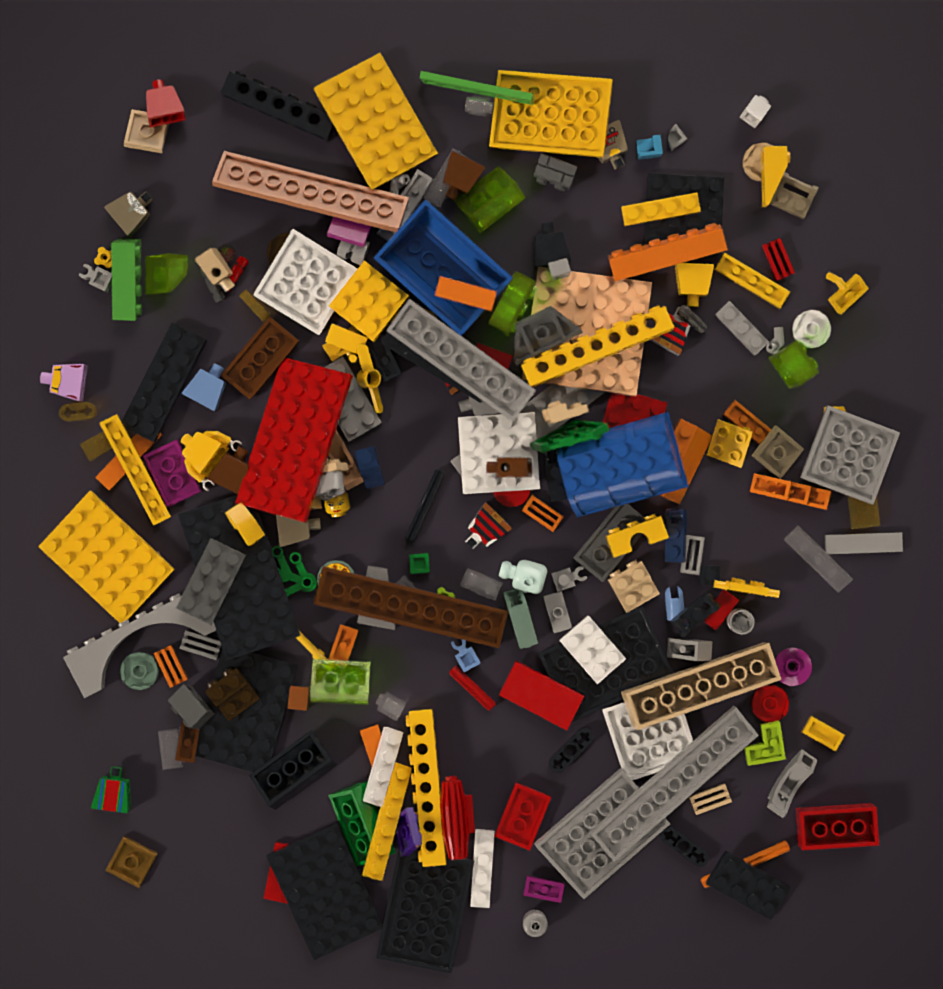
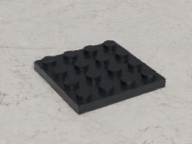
(710, 197)

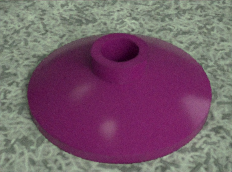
(802, 667)

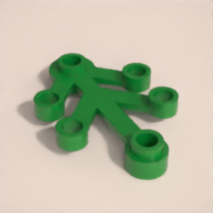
(286, 573)

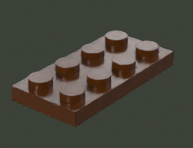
(260, 358)

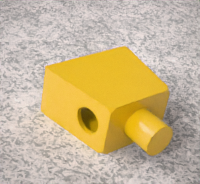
(693, 281)

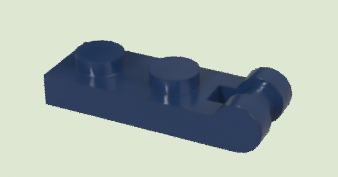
(676, 543)

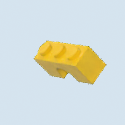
(652, 528)

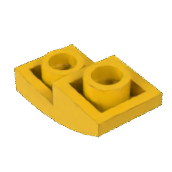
(245, 523)

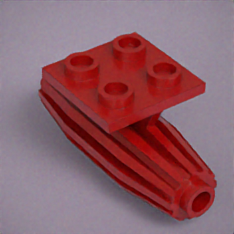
(456, 817)

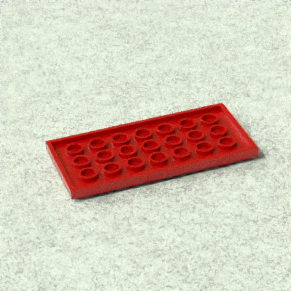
(294, 439)

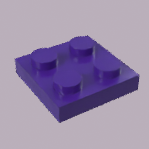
(407, 832)

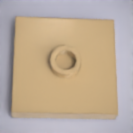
(143, 137)

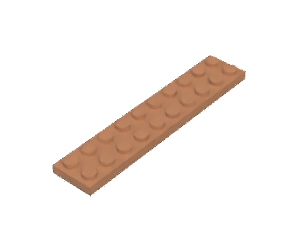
(310, 191)

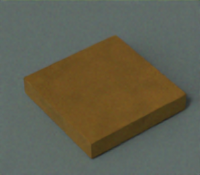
(131, 861)

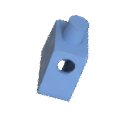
(207, 387)

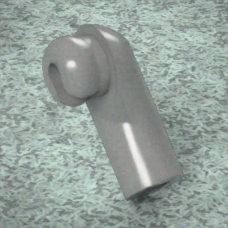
(398, 182)
(777, 342)

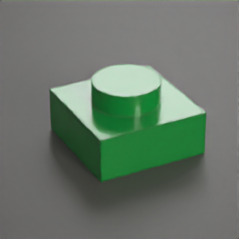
(419, 563)

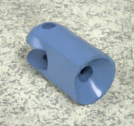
(674, 605)

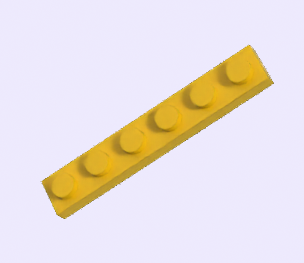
(135, 469)
(387, 823)

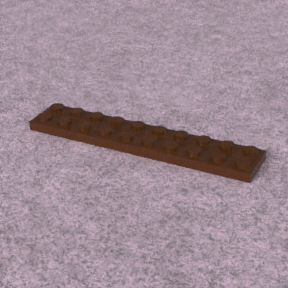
(410, 607)

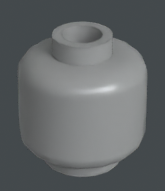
(534, 917)

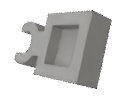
(99, 278)
(565, 578)

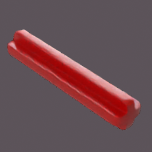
(470, 686)

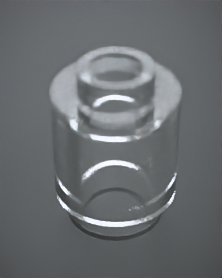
(478, 106)

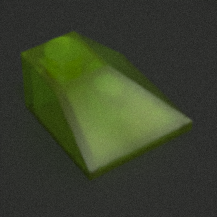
(164, 272)

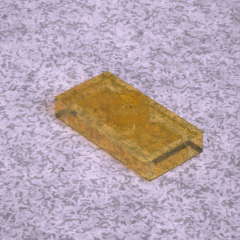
(96, 446)

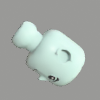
(526, 575)

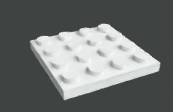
(304, 281)
(491, 437)
(649, 748)

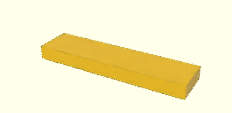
(752, 280)

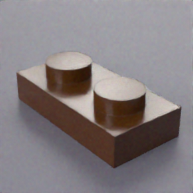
(187, 744)

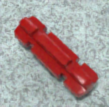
(238, 269)

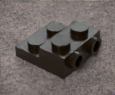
(232, 693)

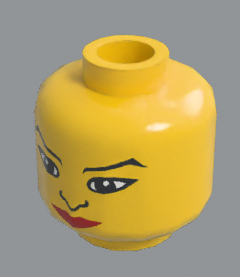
(338, 505)

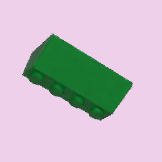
(356, 820)

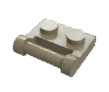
(791, 201)

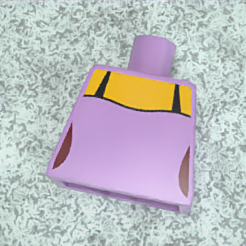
(67, 380)

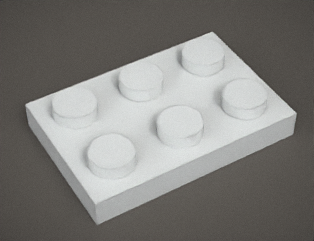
(592, 649)

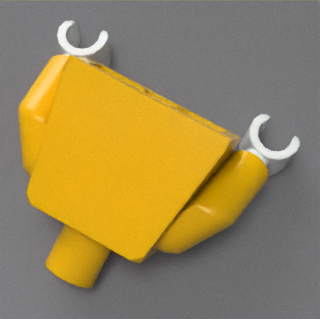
(204, 453)

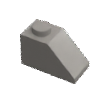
(689, 649)

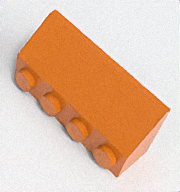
(692, 445)

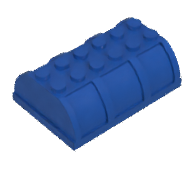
(433, 248)
(622, 466)

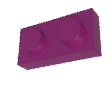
(543, 889)

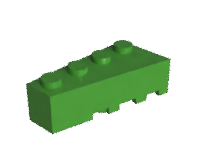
(126, 279)

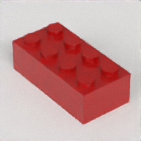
(837, 826)

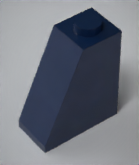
(370, 467)

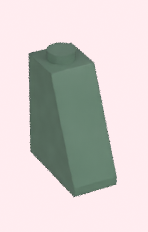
(520, 618)

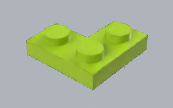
(770, 749)

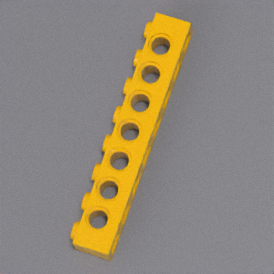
(662, 326)
(426, 718)

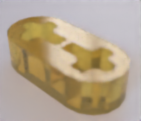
(254, 305)
(78, 416)

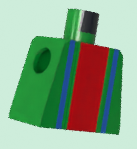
(113, 792)

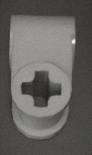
(330, 485)

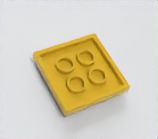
(369, 301)

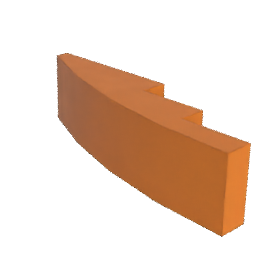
(790, 491)

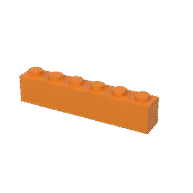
(667, 252)

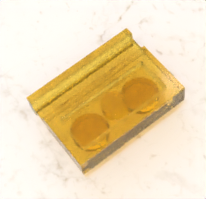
(863, 514)

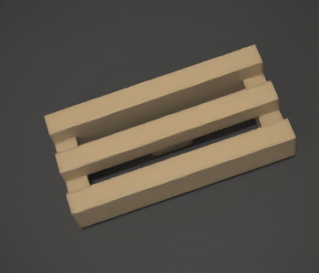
(725, 793)

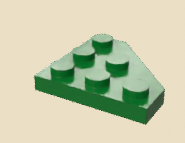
(570, 434)

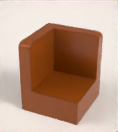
(299, 698)

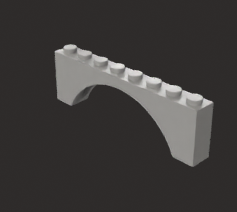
(90, 662)

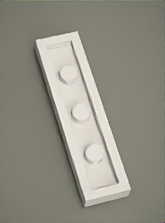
(382, 766)
(482, 868)

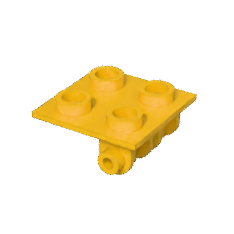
(730, 443)

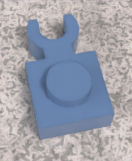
(466, 657)

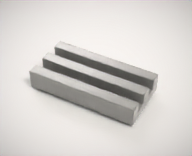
(692, 552)
(185, 640)

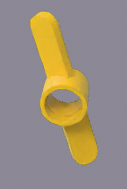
(367, 368)

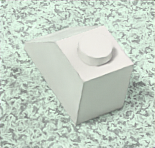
(755, 110)

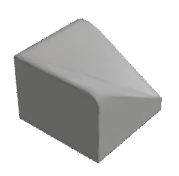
(559, 269)

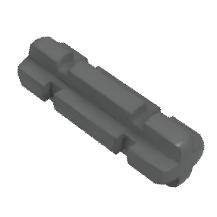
(215, 289)
(692, 319)

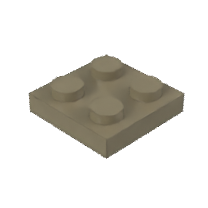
(777, 452)

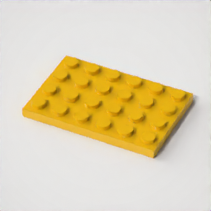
(565, 119)
(375, 121)
(106, 557)

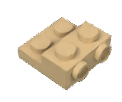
(558, 412)
(633, 585)

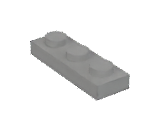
(742, 328)

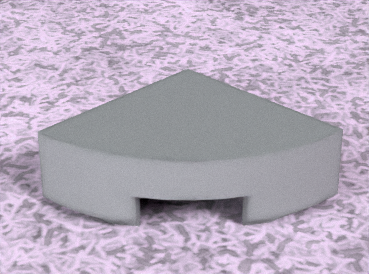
(675, 137)

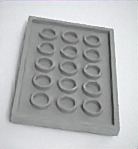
(574, 849)

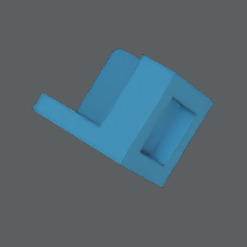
(649, 147)

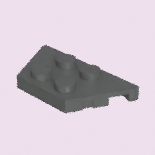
(542, 333)

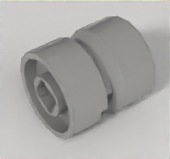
(355, 253)
(740, 621)

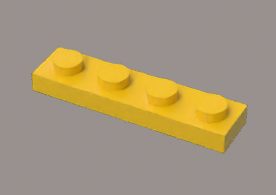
(660, 209)

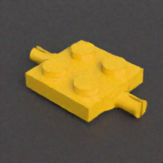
(740, 585)

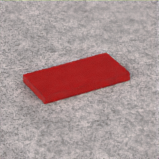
(541, 695)

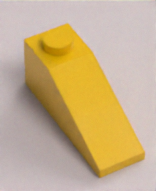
(773, 165)

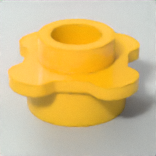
(100, 260)

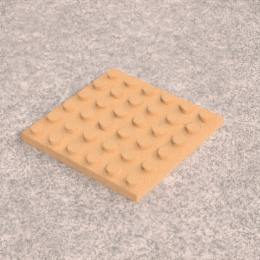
(595, 304)

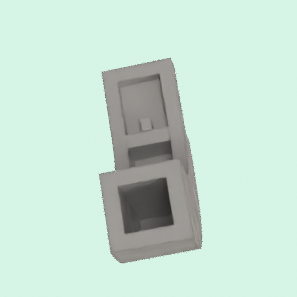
(789, 781)

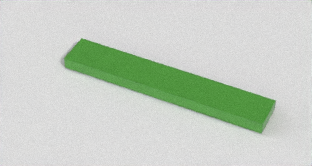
(477, 88)

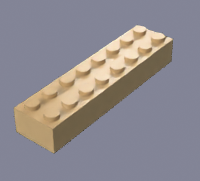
(700, 685)

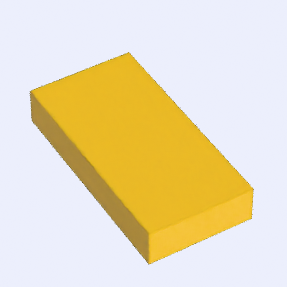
(345, 338)
(823, 733)

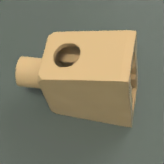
(210, 262)

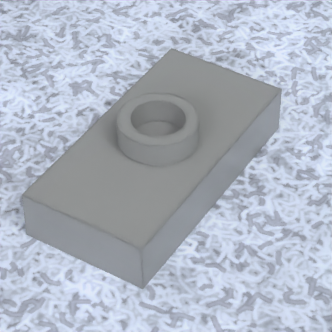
(557, 612)

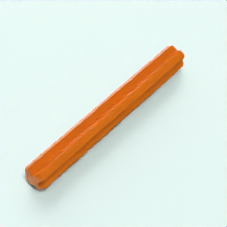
(760, 857)

